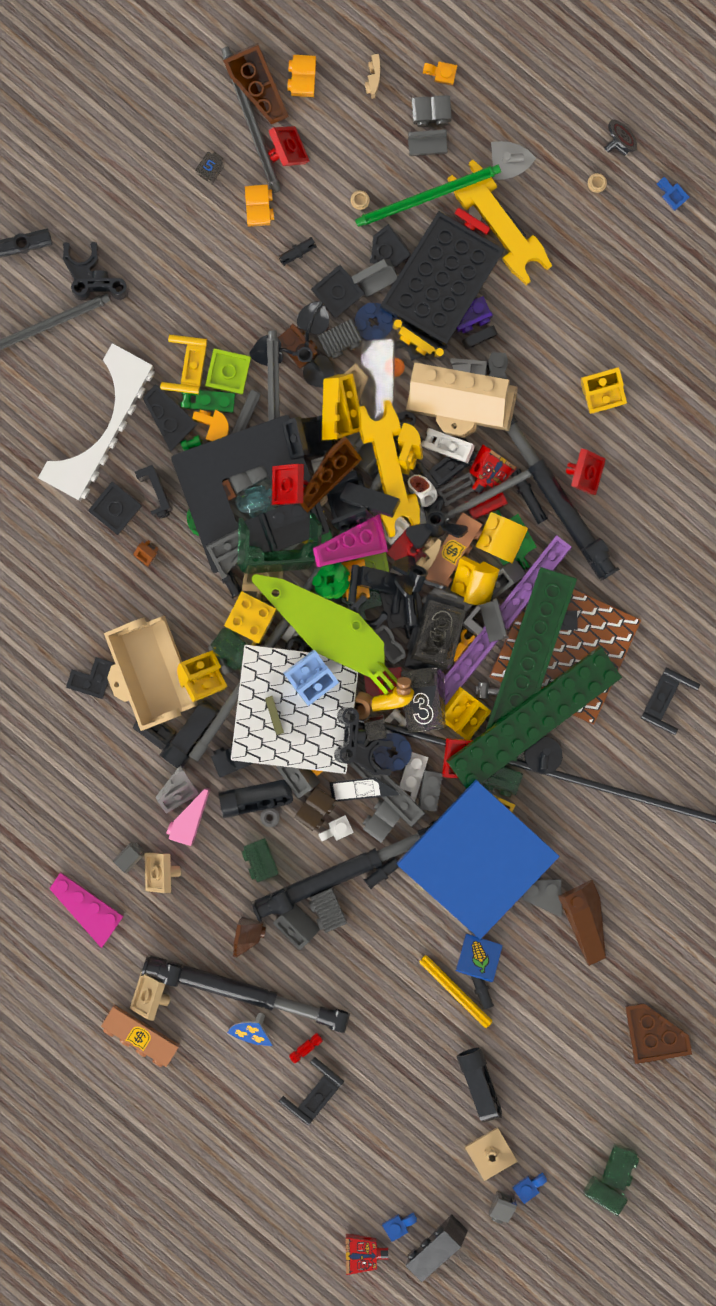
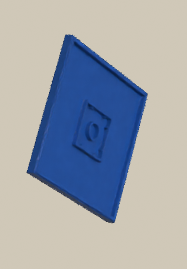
(477, 859)

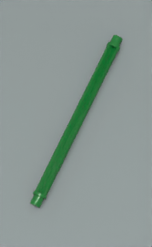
(428, 195)

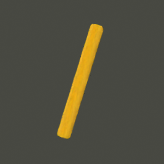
(455, 991)

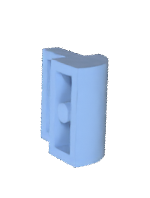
(311, 677)

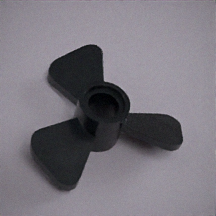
(434, 526)
(413, 576)

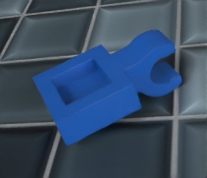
(674, 195)
(527, 1188)
(397, 1227)

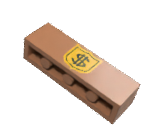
(453, 550)
(140, 1036)

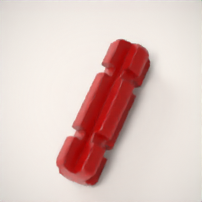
(305, 1048)

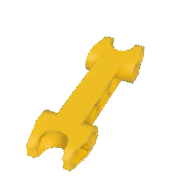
(519, 249)
(381, 436)

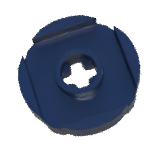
(376, 332)
(398, 761)

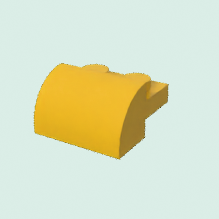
(603, 390)
(410, 448)
(501, 537)
(475, 581)
(201, 676)
(465, 713)

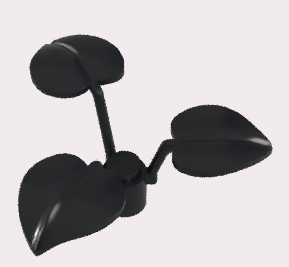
(313, 319)

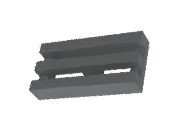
(472, 481)

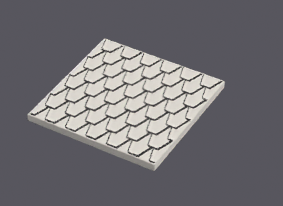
(309, 731)

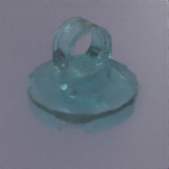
(254, 500)

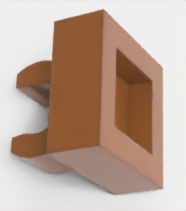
(145, 553)

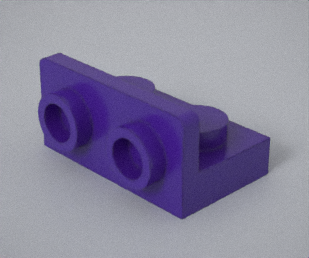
(476, 314)

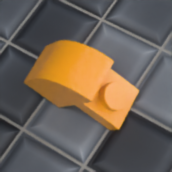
(218, 424)

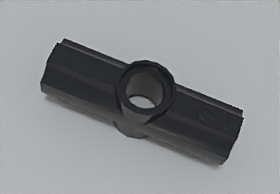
(34, 241)

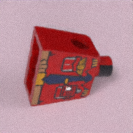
(490, 469)
(362, 1254)

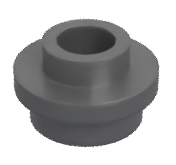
(265, 822)

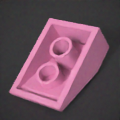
(187, 823)

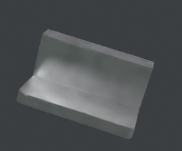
(469, 624)

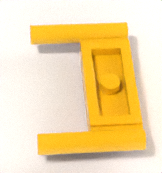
(409, 337)
(192, 367)

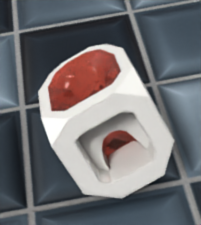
(424, 490)

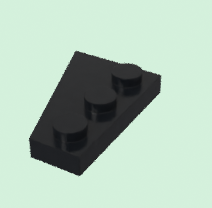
(168, 416)

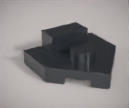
(390, 246)

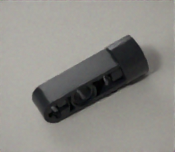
(181, 746)
(255, 798)
(473, 1065)

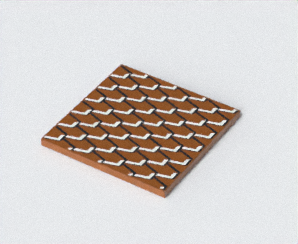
(597, 626)

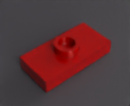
(472, 222)
(488, 506)

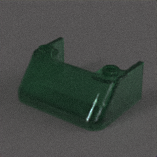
(253, 560)

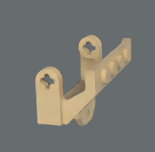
(461, 399)
(147, 671)

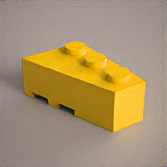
(339, 407)

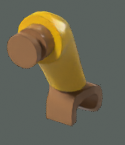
(397, 698)

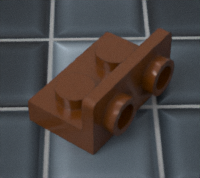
(292, 339)

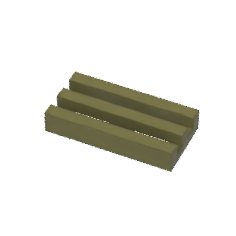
(274, 715)

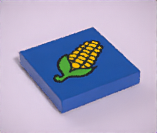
(479, 958)

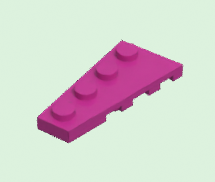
(355, 543)
(87, 909)

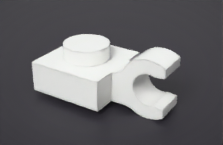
(338, 828)

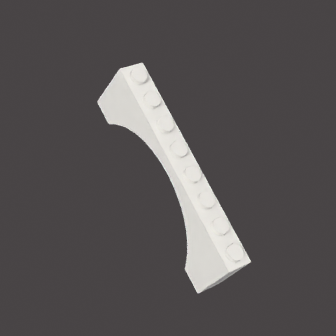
(77, 473)

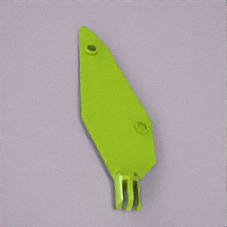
(329, 628)

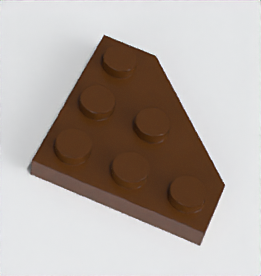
(654, 1036)

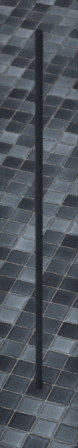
(572, 778)

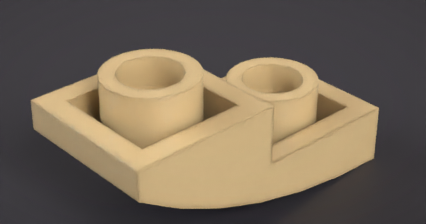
(374, 79)
(431, 550)

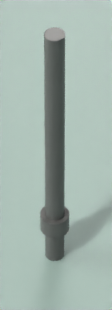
(487, 495)

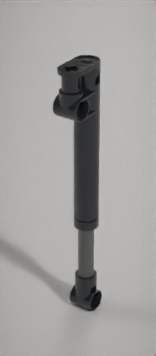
(593, 550)
(285, 898)
(175, 973)

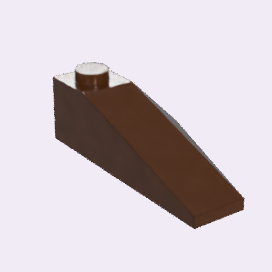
(254, 78)
(333, 468)
(585, 917)
(247, 935)

